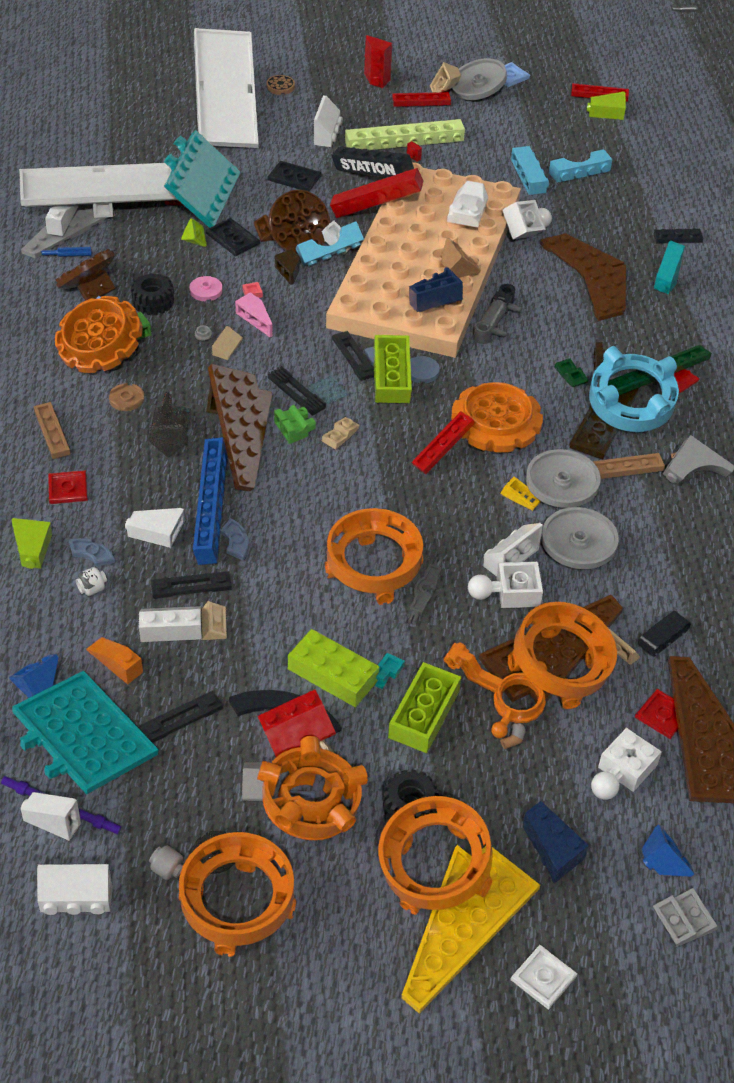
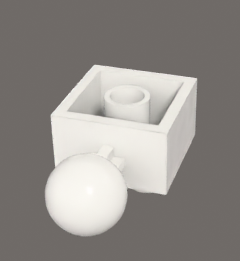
(526, 219)
(516, 582)
(624, 761)

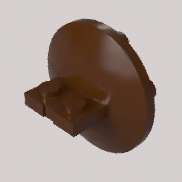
(297, 218)
(90, 276)

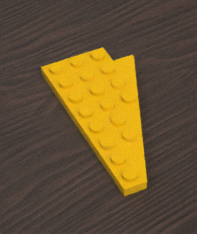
(460, 932)

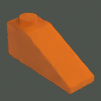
(117, 658)

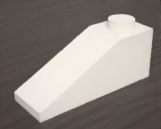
(59, 218)

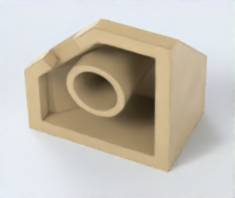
(445, 78)

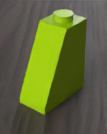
(608, 106)
(32, 541)

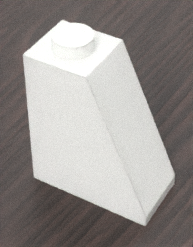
(156, 525)
(52, 813)

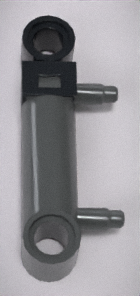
(501, 304)

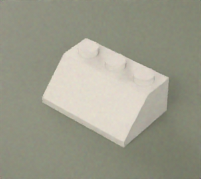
(326, 123)
(515, 548)
(170, 624)
(74, 888)

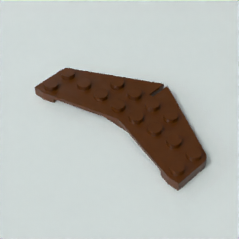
(602, 273)

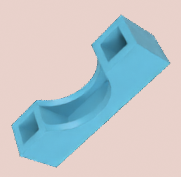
(565, 170)
(311, 252)

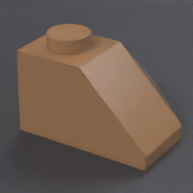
(458, 260)

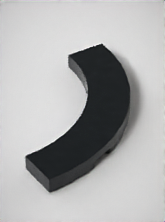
(267, 699)

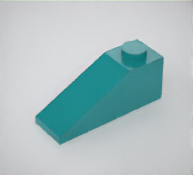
(669, 268)

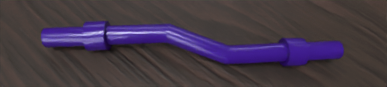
(97, 821)

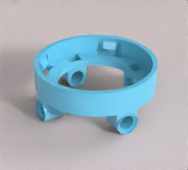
(605, 398)

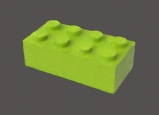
(392, 369)
(333, 667)
(424, 707)

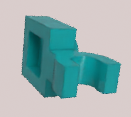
(388, 667)

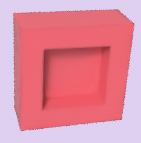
(253, 288)

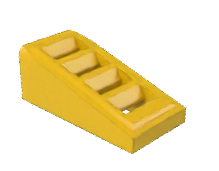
(509, 492)

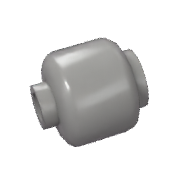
(166, 862)

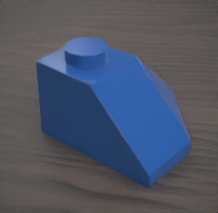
(37, 676)
(664, 856)

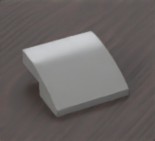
(685, 917)

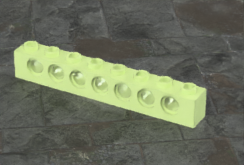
(400, 135)

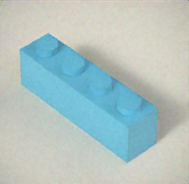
(529, 170)

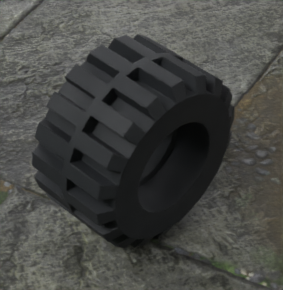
(152, 294)
(408, 784)

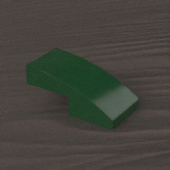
(571, 374)

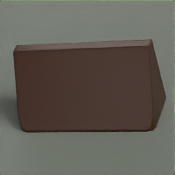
(262, 228)

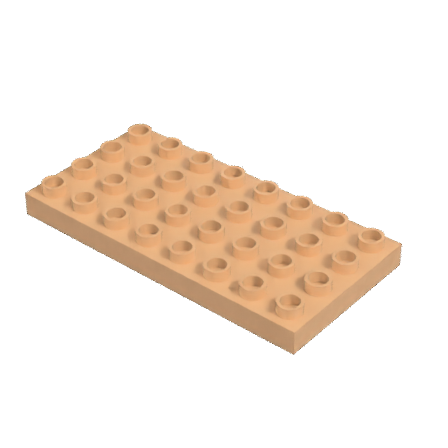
(408, 247)

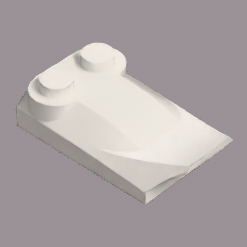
(468, 204)

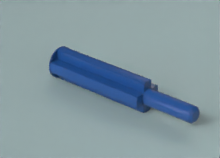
(69, 251)

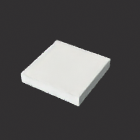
(544, 977)

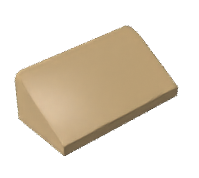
(226, 343)
(213, 621)
(625, 650)

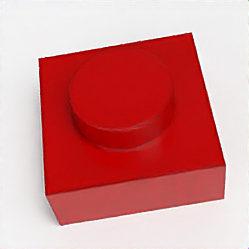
(414, 150)

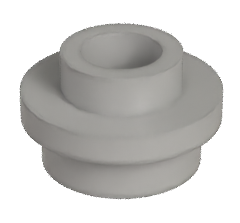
(203, 333)

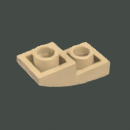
(342, 431)

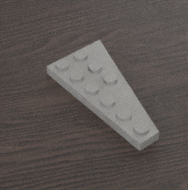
(81, 222)

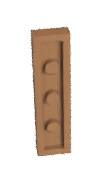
(51, 430)
(630, 465)

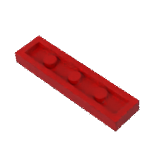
(589, 91)
(421, 99)
(443, 442)

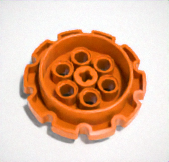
(98, 334)
(502, 416)

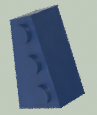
(436, 291)
(554, 840)

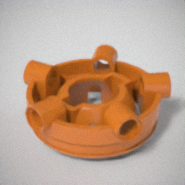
(321, 818)

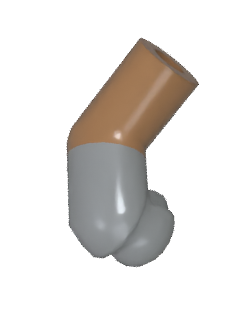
(516, 737)

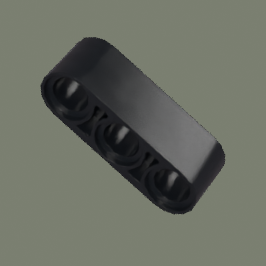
(663, 633)

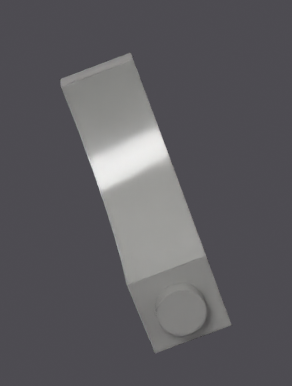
(695, 457)

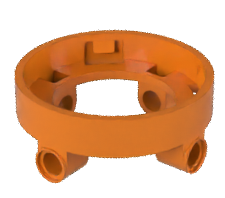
(364, 526)
(549, 620)
(397, 840)
(248, 853)

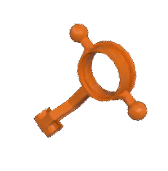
(459, 657)

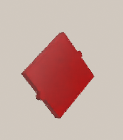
(685, 379)

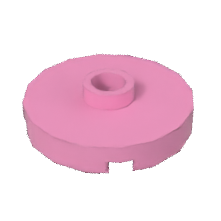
(206, 288)

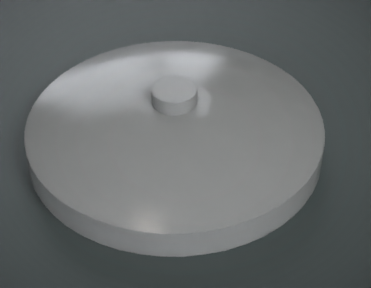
(480, 79)
(563, 478)
(580, 538)

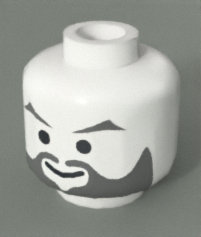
(91, 581)

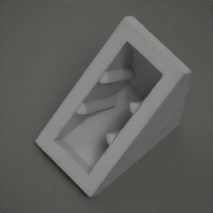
(251, 786)

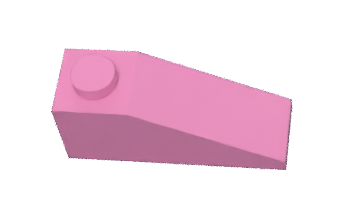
(253, 311)

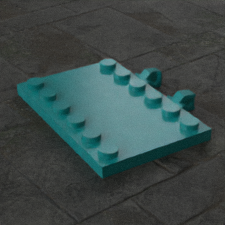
(201, 177)
(83, 733)

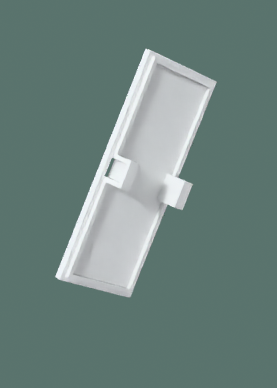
(224, 87)
(94, 186)

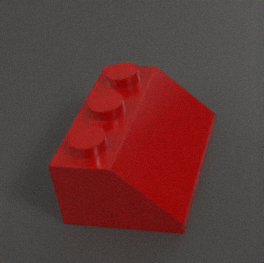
(378, 61)
(296, 720)

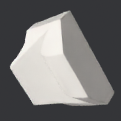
(331, 234)

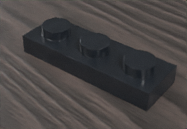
(678, 235)

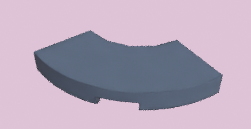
(237, 539)
(86, 548)

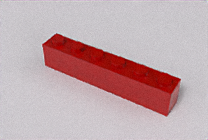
(377, 193)

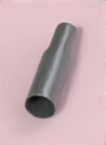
(685, 8)

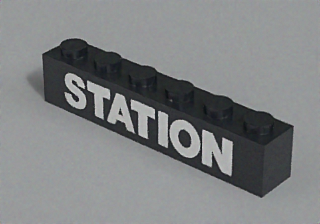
(371, 161)

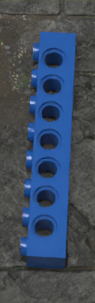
(210, 502)

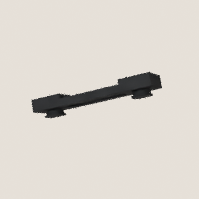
(342, 341)
(312, 403)
(219, 582)
(207, 704)

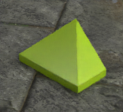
(194, 233)

